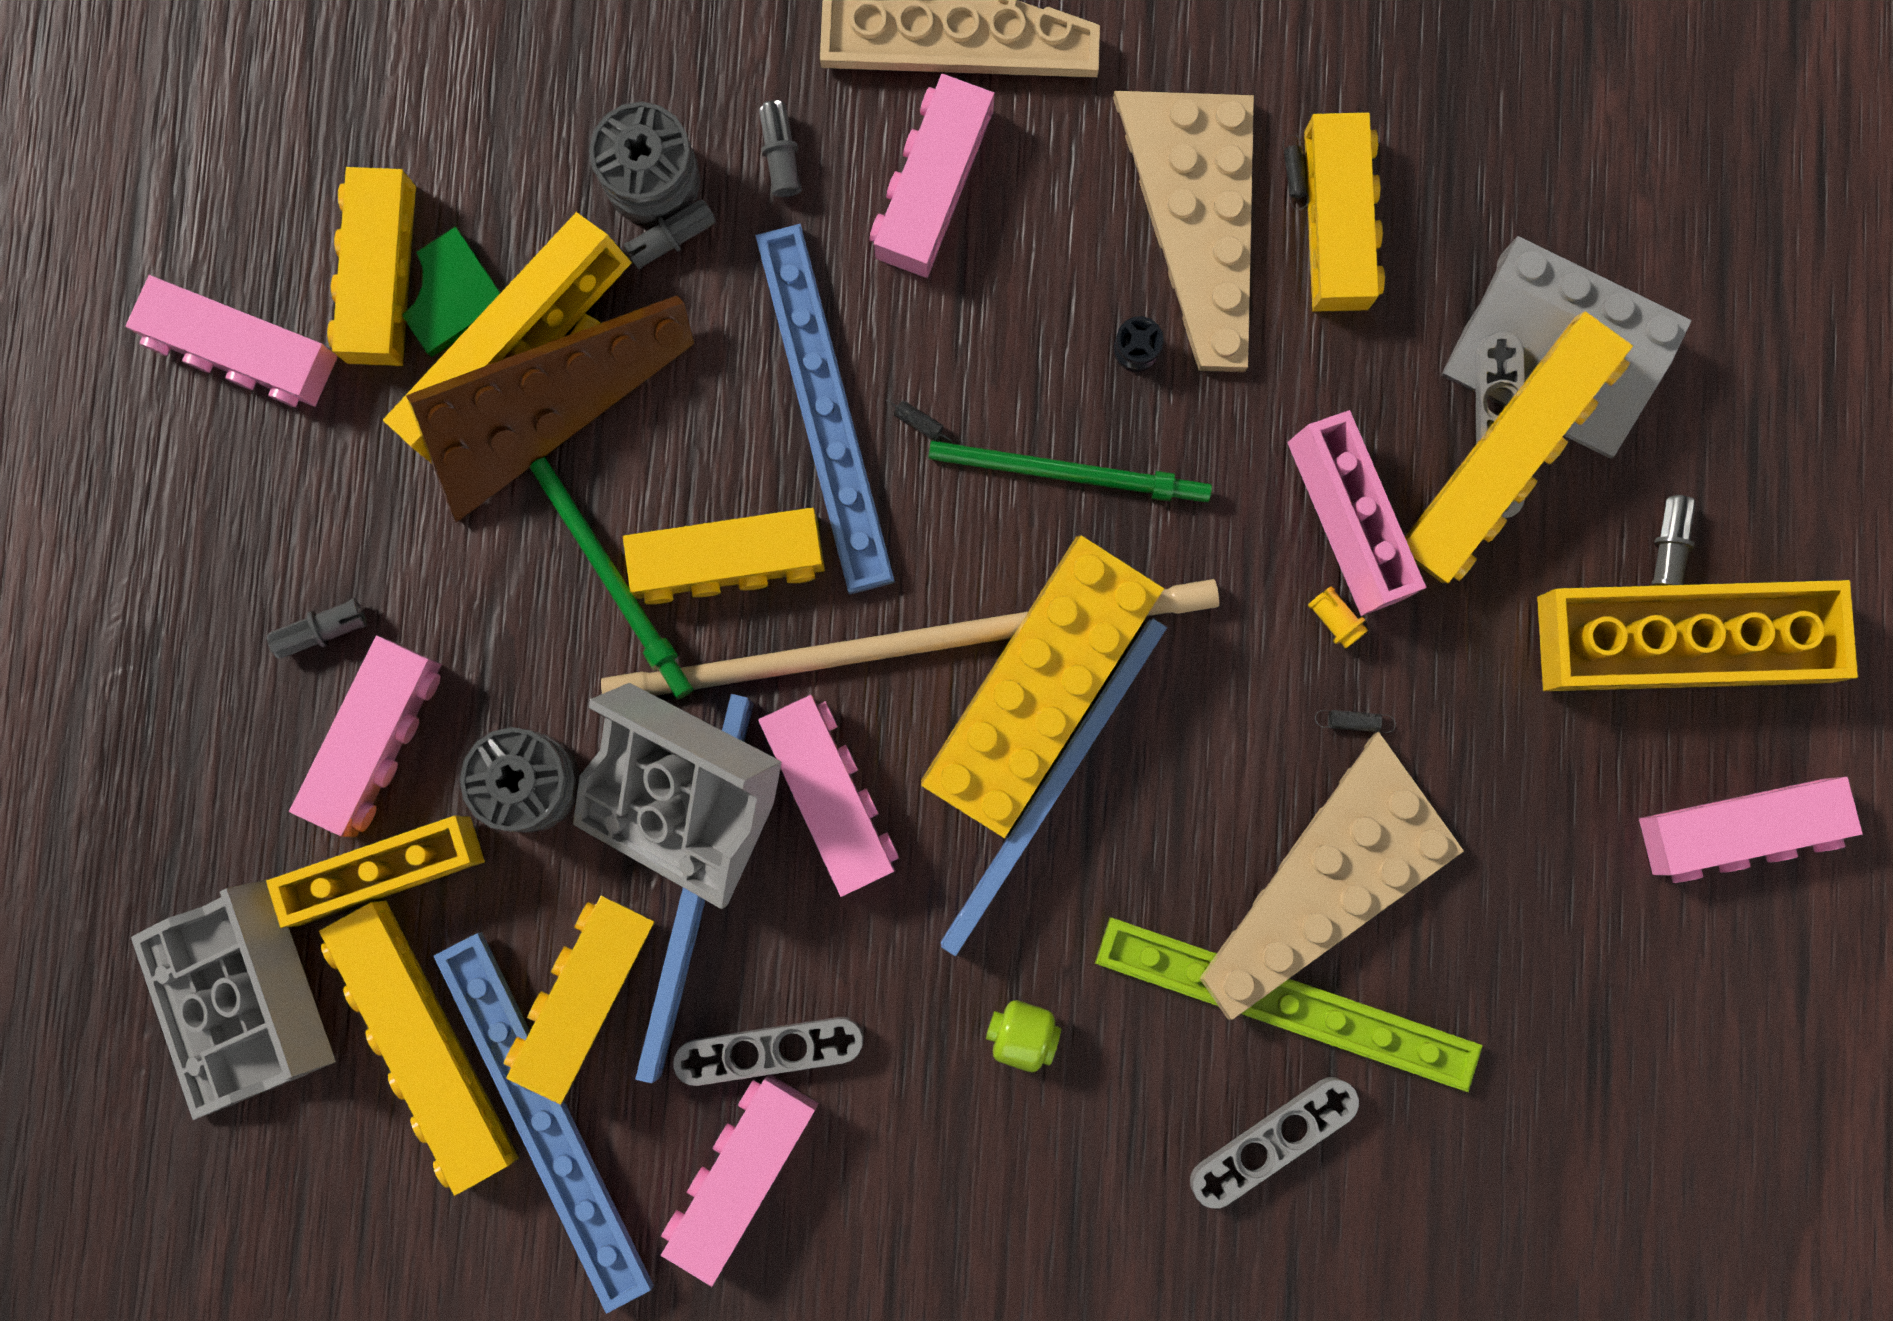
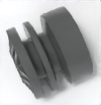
(652, 184)
(544, 793)

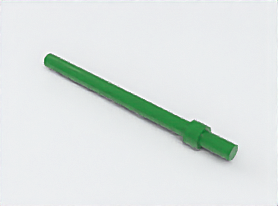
(1161, 485)
(657, 651)

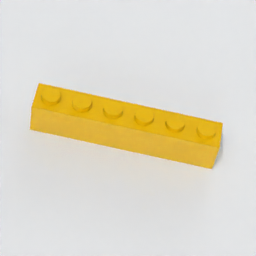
(528, 313)
(1515, 447)
(417, 1046)

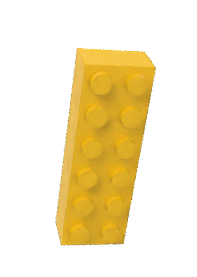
(1697, 635)
(1041, 686)

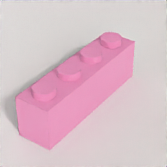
(933, 175)
(232, 341)
(1355, 513)
(366, 738)
(827, 794)
(1751, 827)
(739, 1178)

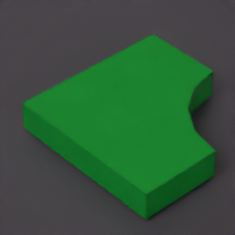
(451, 293)

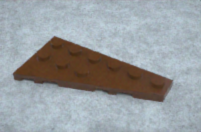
(519, 409)

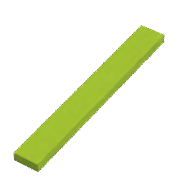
(1298, 1008)

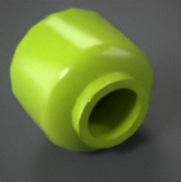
(1024, 1036)

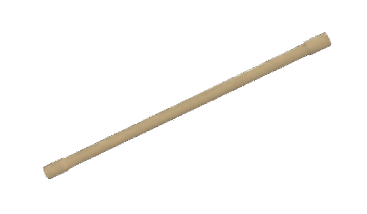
(1175, 599)

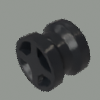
(1145, 336)

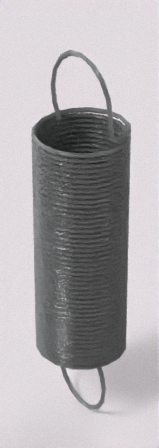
(1295, 171)
(918, 420)
(1355, 721)

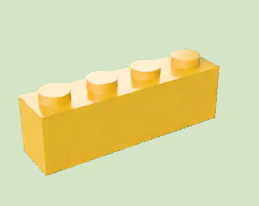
(1342, 212)
(372, 266)
(724, 554)
(375, 871)
(579, 999)

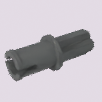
(779, 149)
(670, 233)
(1674, 541)
(316, 629)

